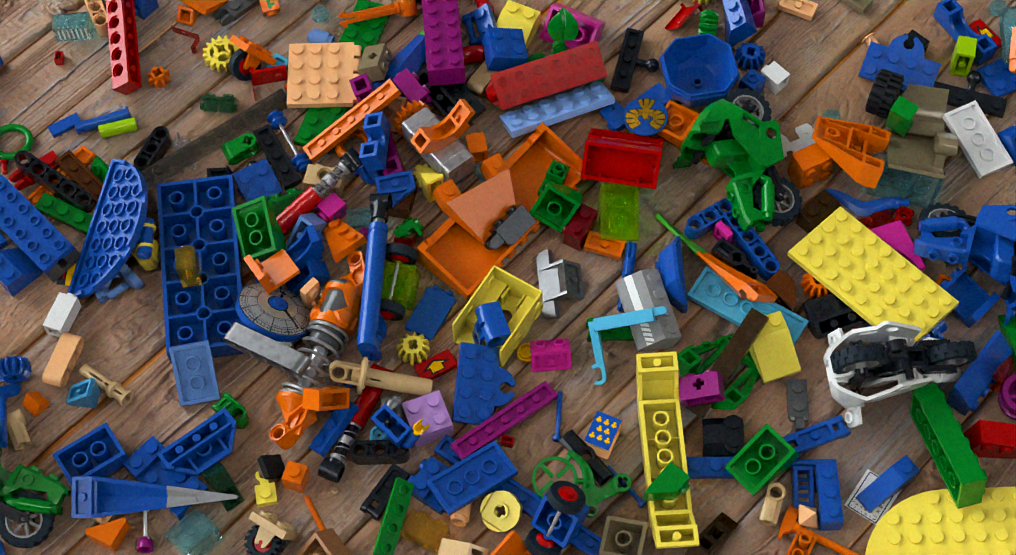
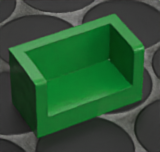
(901, 116)

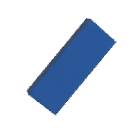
(64, 125)

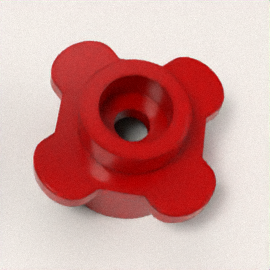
(904, 211)

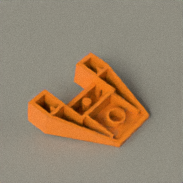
(851, 147)
(482, 204)

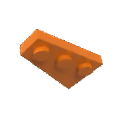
(342, 239)

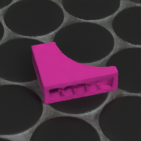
(897, 237)

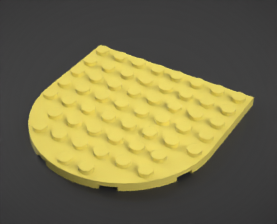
(934, 526)

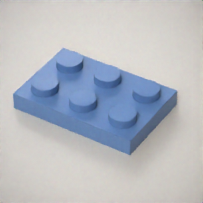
(194, 373)

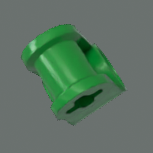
(239, 149)
(234, 409)

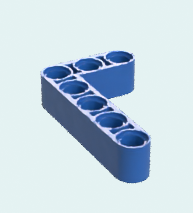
(749, 248)

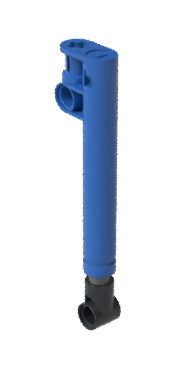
(371, 323)

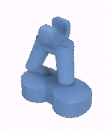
(131, 280)

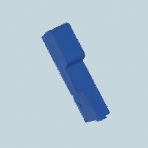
(615, 118)

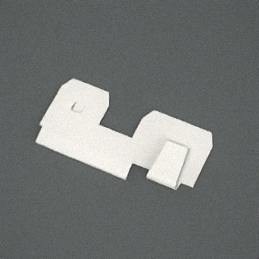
(805, 133)

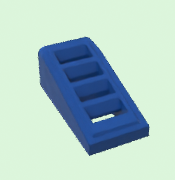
(809, 470)

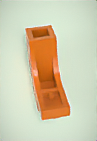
(444, 133)

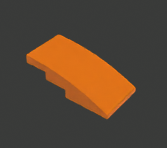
(679, 124)

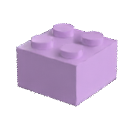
(434, 412)

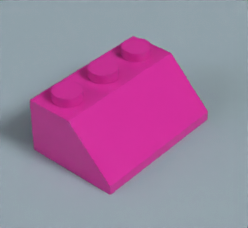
(589, 27)

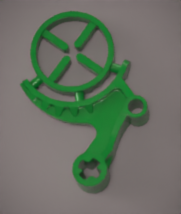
(592, 493)

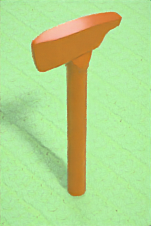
(790, 524)

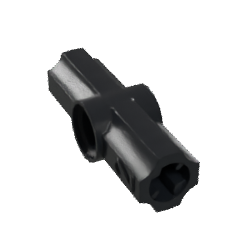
(573, 442)

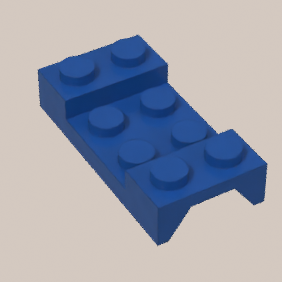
(148, 468)

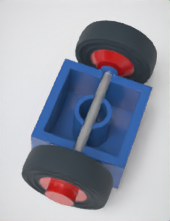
(557, 519)

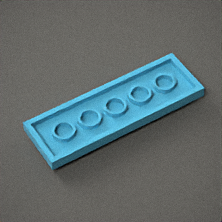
(720, 299)

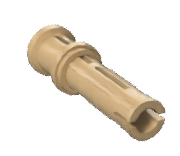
(112, 388)

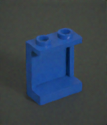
(972, 298)

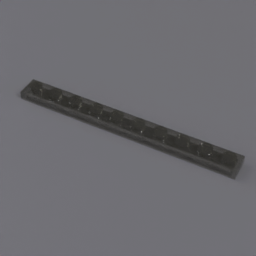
(214, 139)

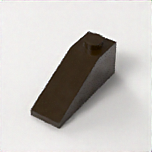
(713, 536)

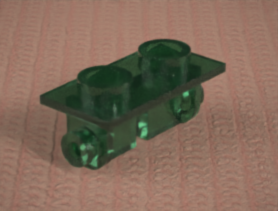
(226, 103)

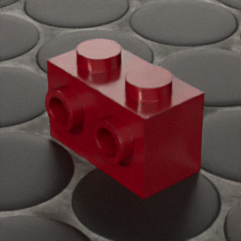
(578, 228)

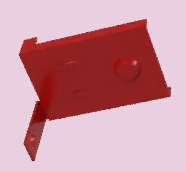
(682, 16)
(268, 75)

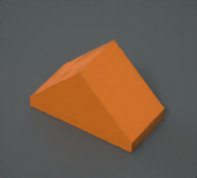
(109, 534)

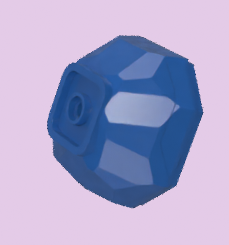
(701, 61)

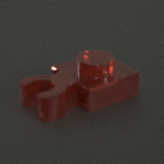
(407, 241)

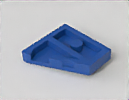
(398, 184)

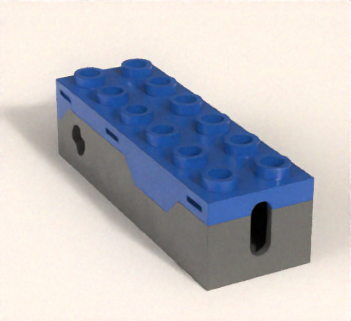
(34, 233)

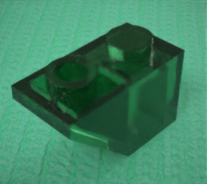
(221, 482)

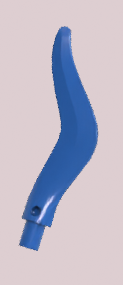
(867, 208)

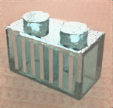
(72, 26)

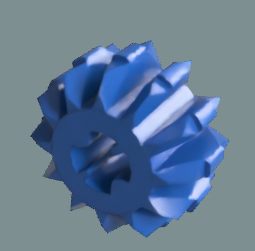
(750, 56)
(14, 369)

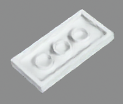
(977, 139)

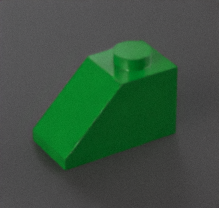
(668, 484)

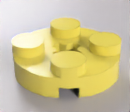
(490, 515)

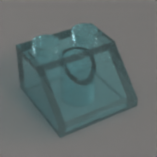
(193, 534)

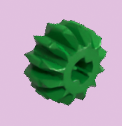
(708, 22)

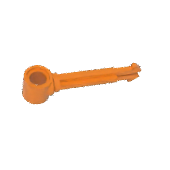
(401, 7)

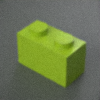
(963, 56)

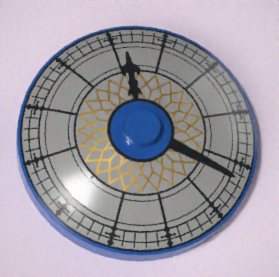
(274, 315)

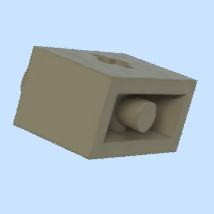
(375, 62)

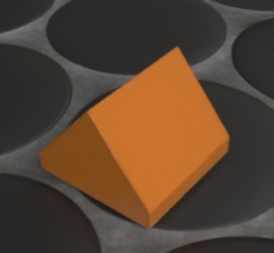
(186, 15)
(35, 403)

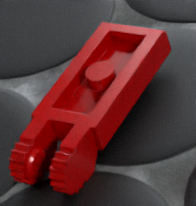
(48, 158)

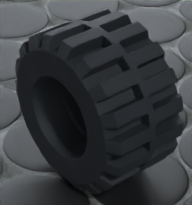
(884, 93)

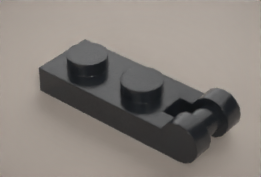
(382, 492)

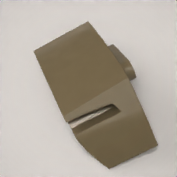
(926, 142)

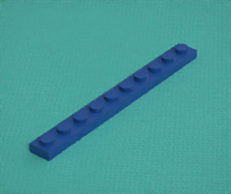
(585, 541)

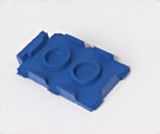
(431, 312)

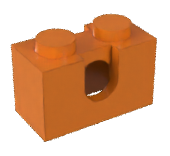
(326, 398)

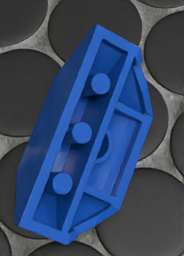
(672, 274)
(201, 446)

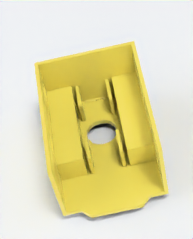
(514, 296)

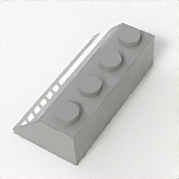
(646, 291)

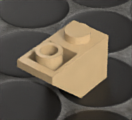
(455, 547)

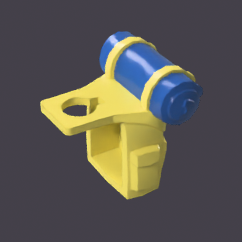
(147, 248)

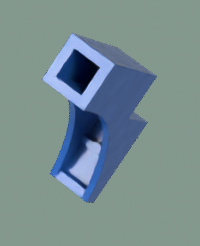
(306, 247)

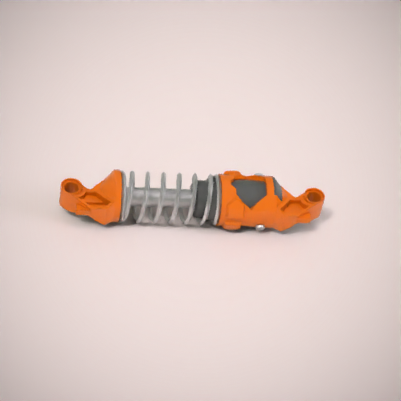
(329, 327)

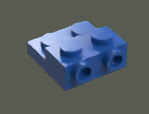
(428, 469)

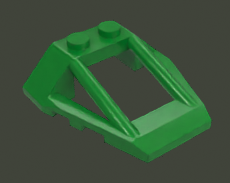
(690, 362)

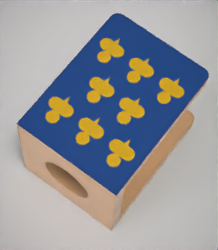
(603, 434)

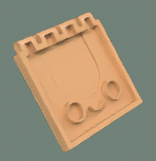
(322, 74)

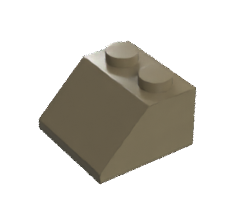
(624, 537)

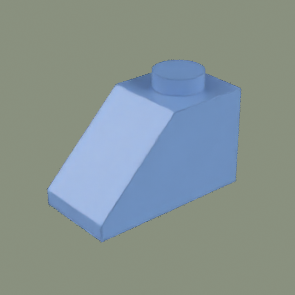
(303, 221)

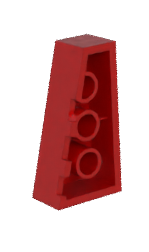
(992, 439)

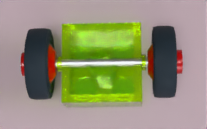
(399, 281)

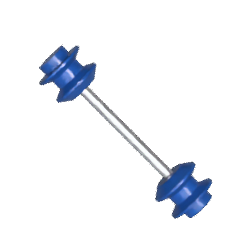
(277, 121)

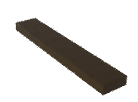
(735, 352)

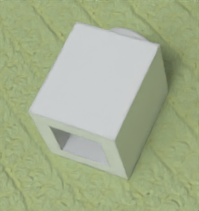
(775, 77)

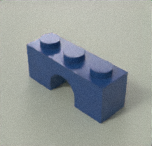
(374, 152)
(830, 505)

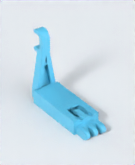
(617, 321)

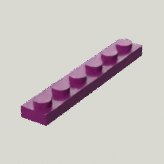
(504, 420)

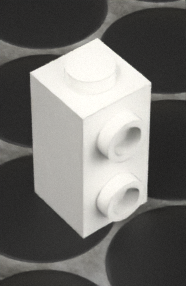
(62, 314)

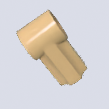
(17, 430)
(771, 505)

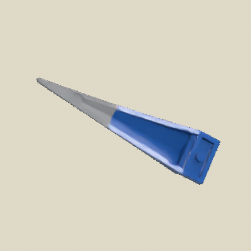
(111, 496)

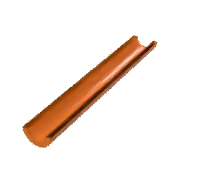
(314, 513)

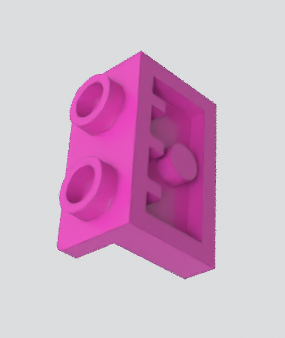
(550, 355)

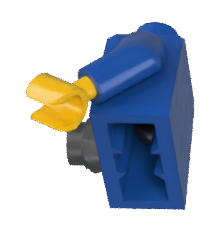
(394, 427)

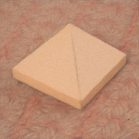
(808, 516)

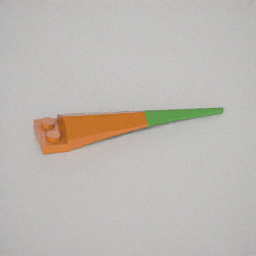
(740, 283)

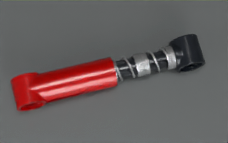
(312, 196)
(333, 466)

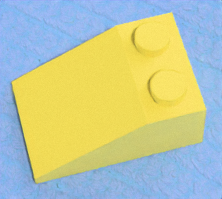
(520, 17)
(774, 350)

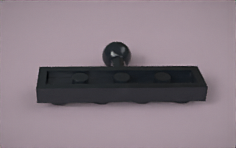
(629, 59)
(959, 96)
(276, 157)

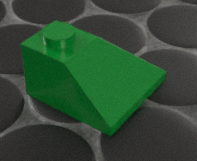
(556, 205)

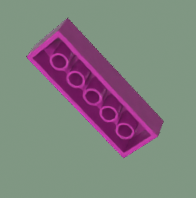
(443, 42)

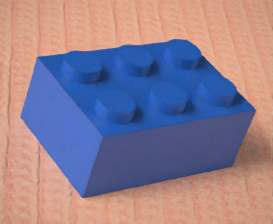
(92, 454)

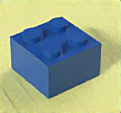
(504, 48)

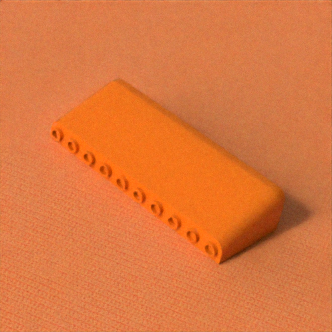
(461, 258)

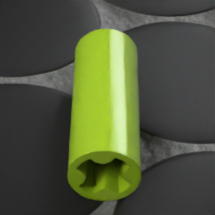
(117, 127)

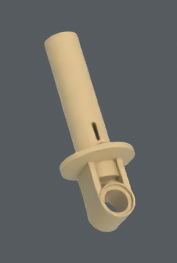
(364, 376)

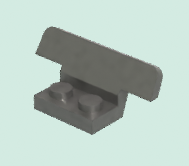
(557, 281)

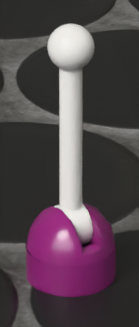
(145, 543)

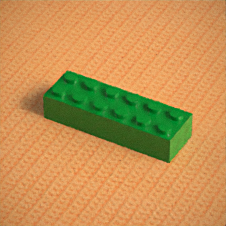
(948, 446)

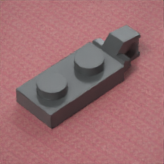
(797, 402)

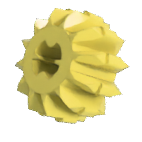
(413, 342)

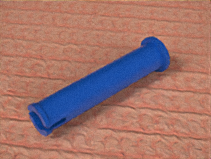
(93, 123)

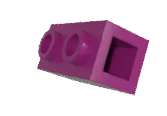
(410, 87)

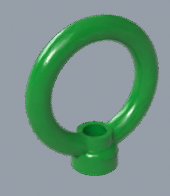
(19, 128)

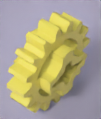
(221, 53)

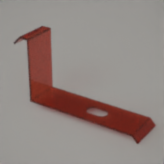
(189, 34)

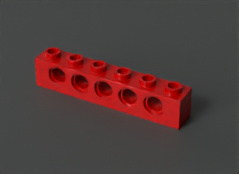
(123, 46)

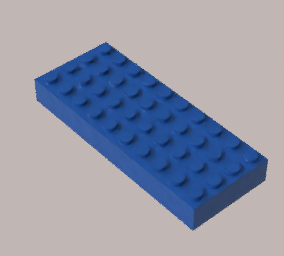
(202, 217)

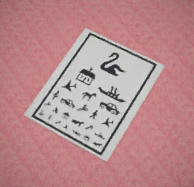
(853, 504)

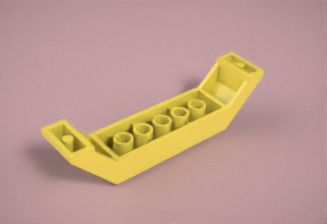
(663, 442)

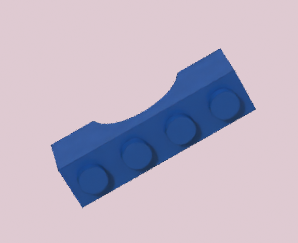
(951, 18)

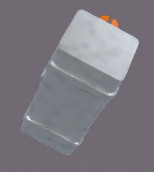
(452, 161)

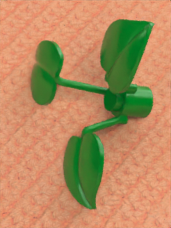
(560, 28)

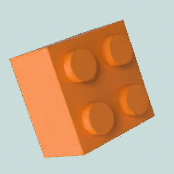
(809, 166)

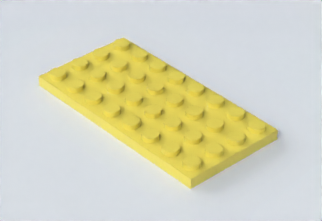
(871, 275)

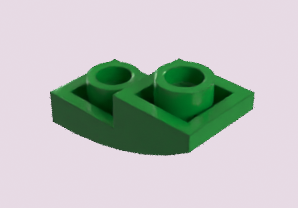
(556, 174)

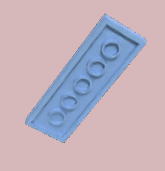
(557, 109)

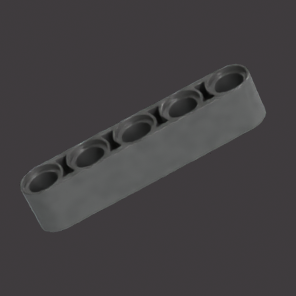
(267, 350)

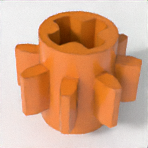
(158, 77)

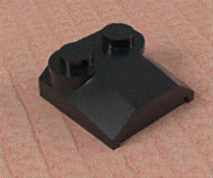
(722, 436)

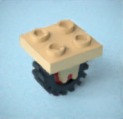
(269, 534)

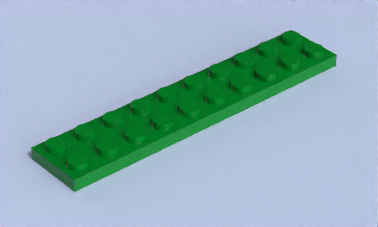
(361, 33)

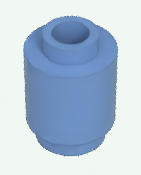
(320, 36)

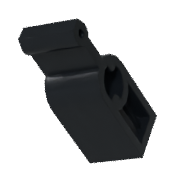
(729, 253)

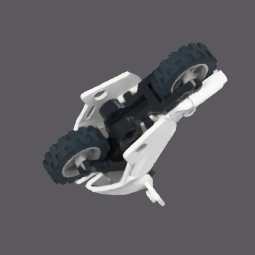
(879, 365)

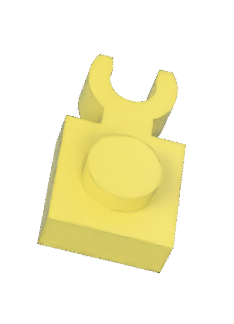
(265, 492)

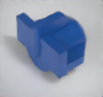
(368, 177)

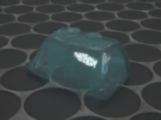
(919, 188)

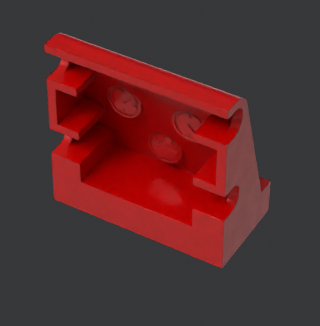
(622, 158)

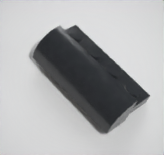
(446, 96)
(829, 314)

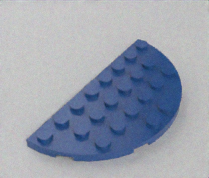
(113, 228)

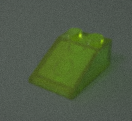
(618, 212)

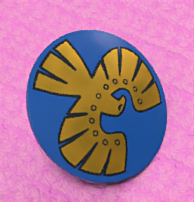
(645, 116)

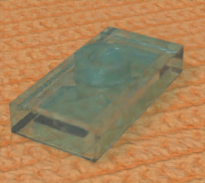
(359, 217)

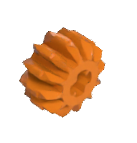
(813, 287)

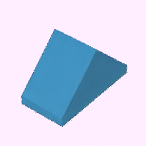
(84, 394)

